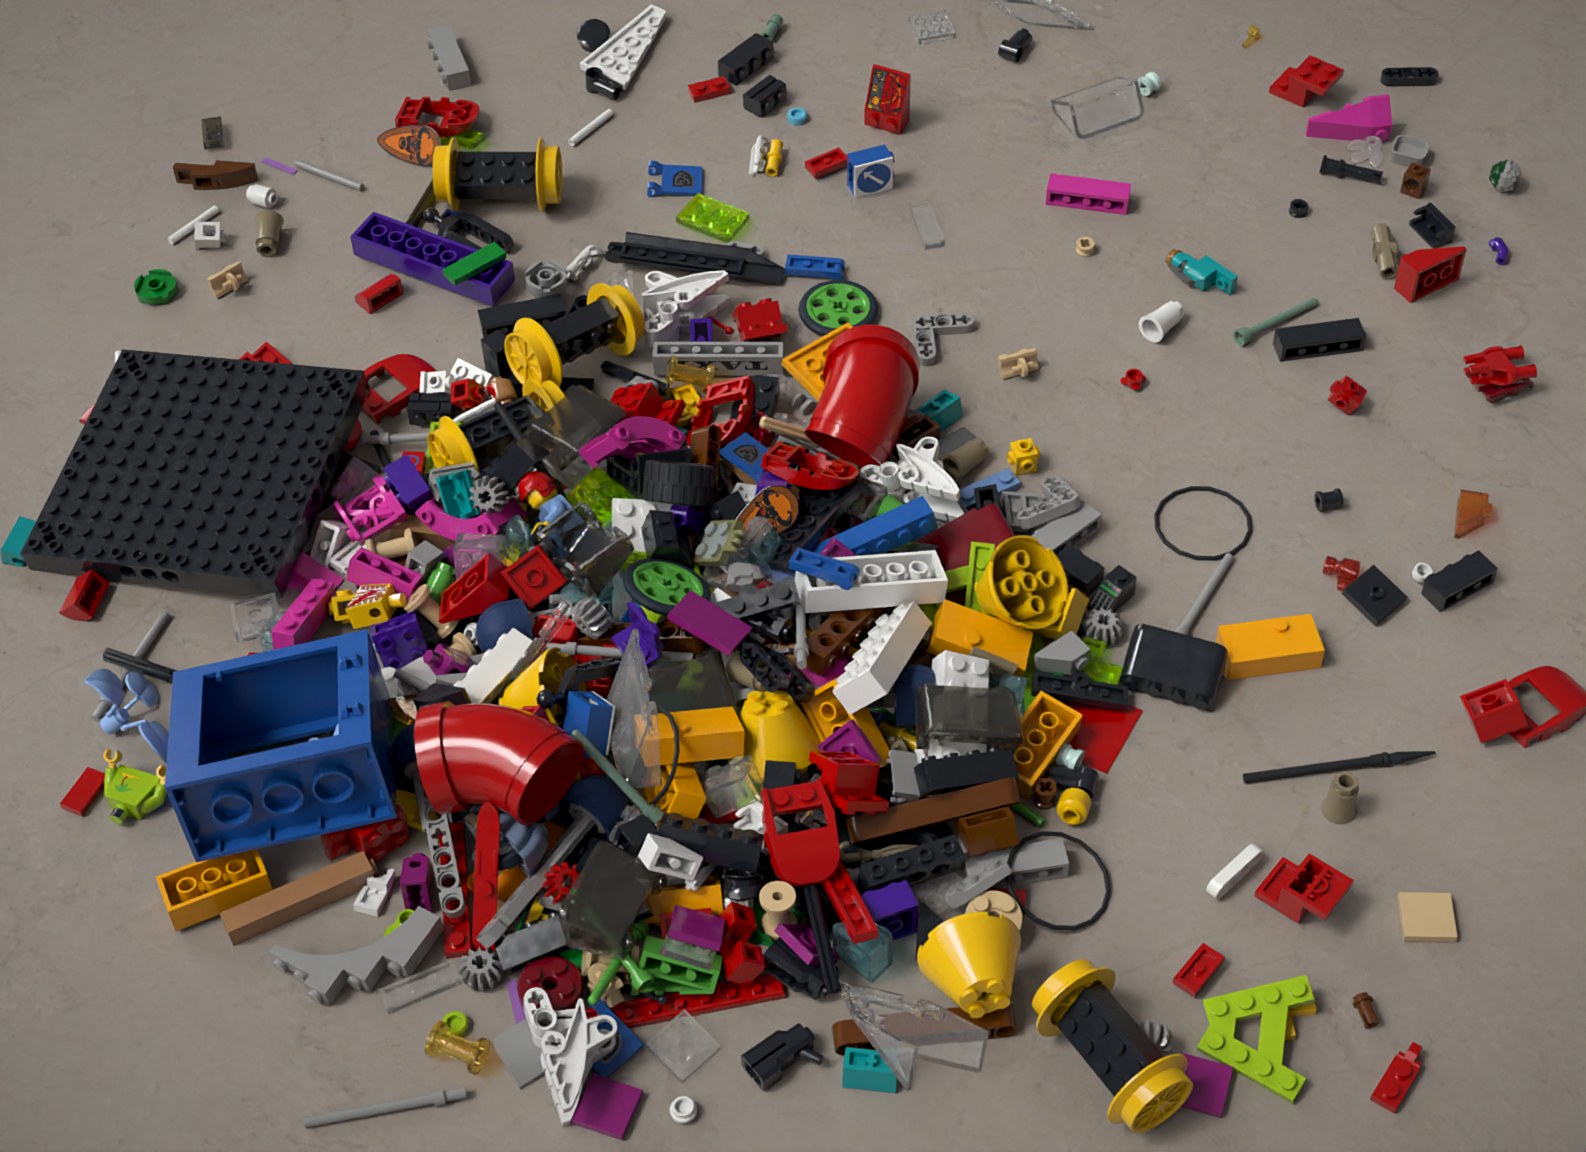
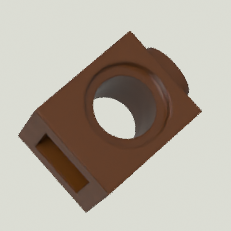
(1415, 180)

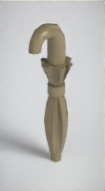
(864, 856)

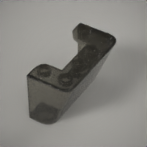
(585, 549)
(693, 684)

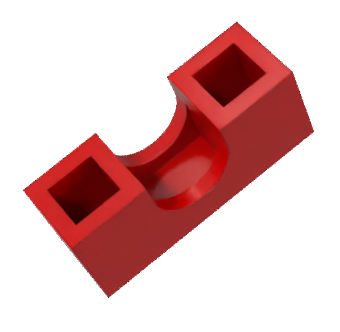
(740, 959)

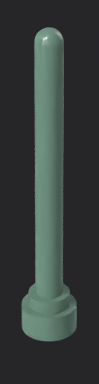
(1244, 335)
(650, 811)

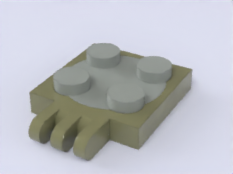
(719, 543)

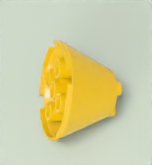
(1023, 584)
(542, 674)
(776, 731)
(973, 961)

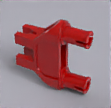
(1495, 367)

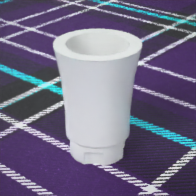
(1160, 321)

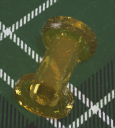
(689, 374)
(472, 1053)

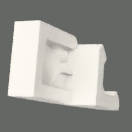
(374, 894)

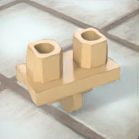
(227, 279)
(1018, 363)
(612, 994)

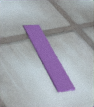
(279, 165)
(517, 1008)

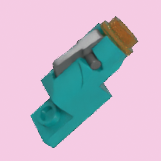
(1202, 272)

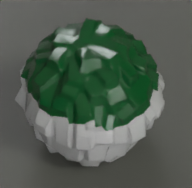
(1505, 175)

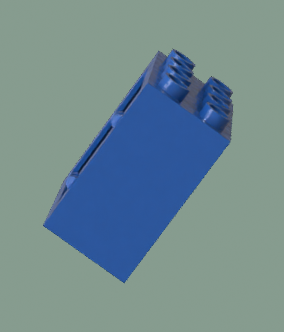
(292, 789)

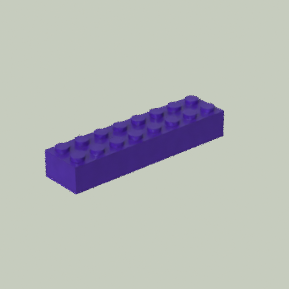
(425, 255)

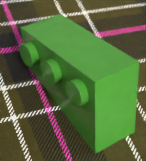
(675, 975)

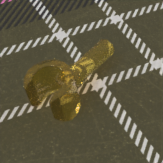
(1253, 34)

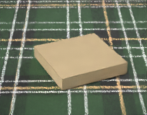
(1427, 917)

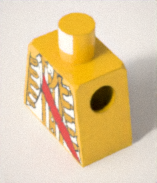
(374, 605)

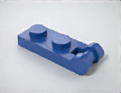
(815, 266)
(824, 568)

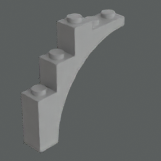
(362, 968)

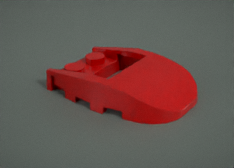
(457, 115)
(407, 371)
(722, 393)
(827, 473)
(1561, 692)
(805, 855)

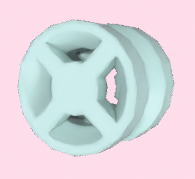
(1149, 83)
(1070, 757)

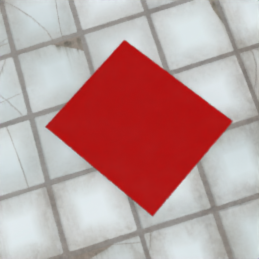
(1102, 733)

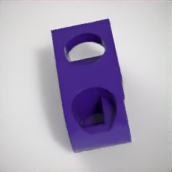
(692, 520)

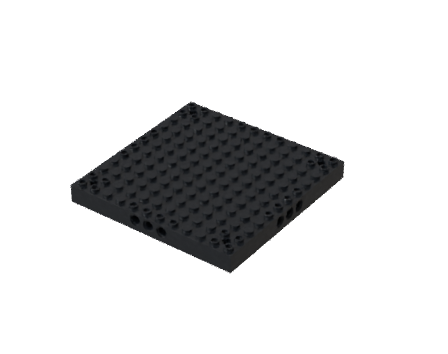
(198, 472)

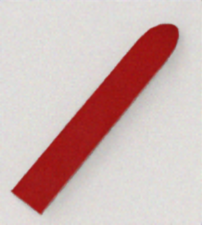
(486, 870)

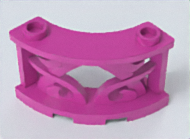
(633, 436)
(377, 496)
(434, 517)

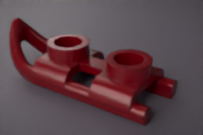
(1494, 395)

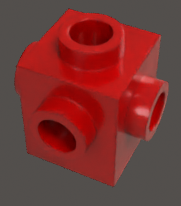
(467, 394)
(1346, 394)

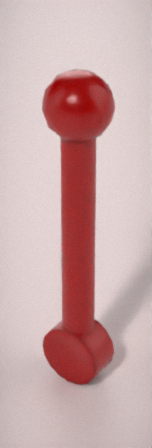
(729, 330)

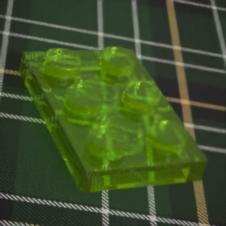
(712, 218)
(597, 492)

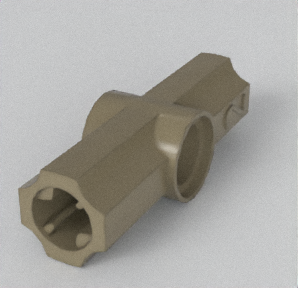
(1384, 251)

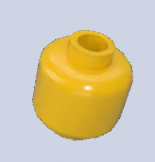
(1073, 806)

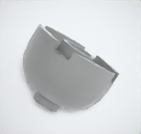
(546, 279)

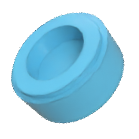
(797, 116)

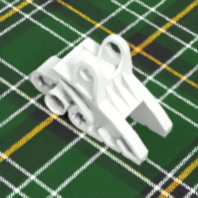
(679, 300)
(919, 471)
(571, 1061)

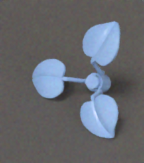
(110, 687)

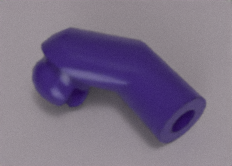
(1503, 251)

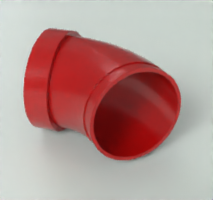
(865, 394)
(494, 756)

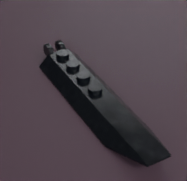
(693, 257)

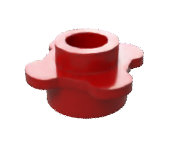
(1133, 379)

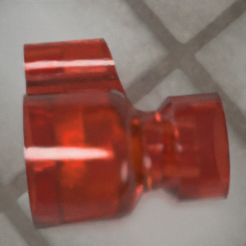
(1346, 570)

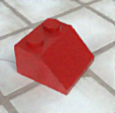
(1494, 711)

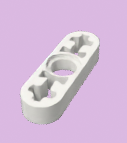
(1234, 871)

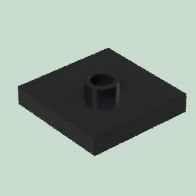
(1374, 595)

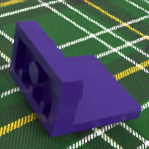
(648, 634)
(399, 640)

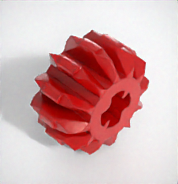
(555, 879)

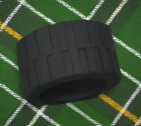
(678, 483)

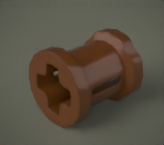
(1046, 790)

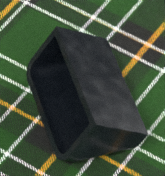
(1174, 666)

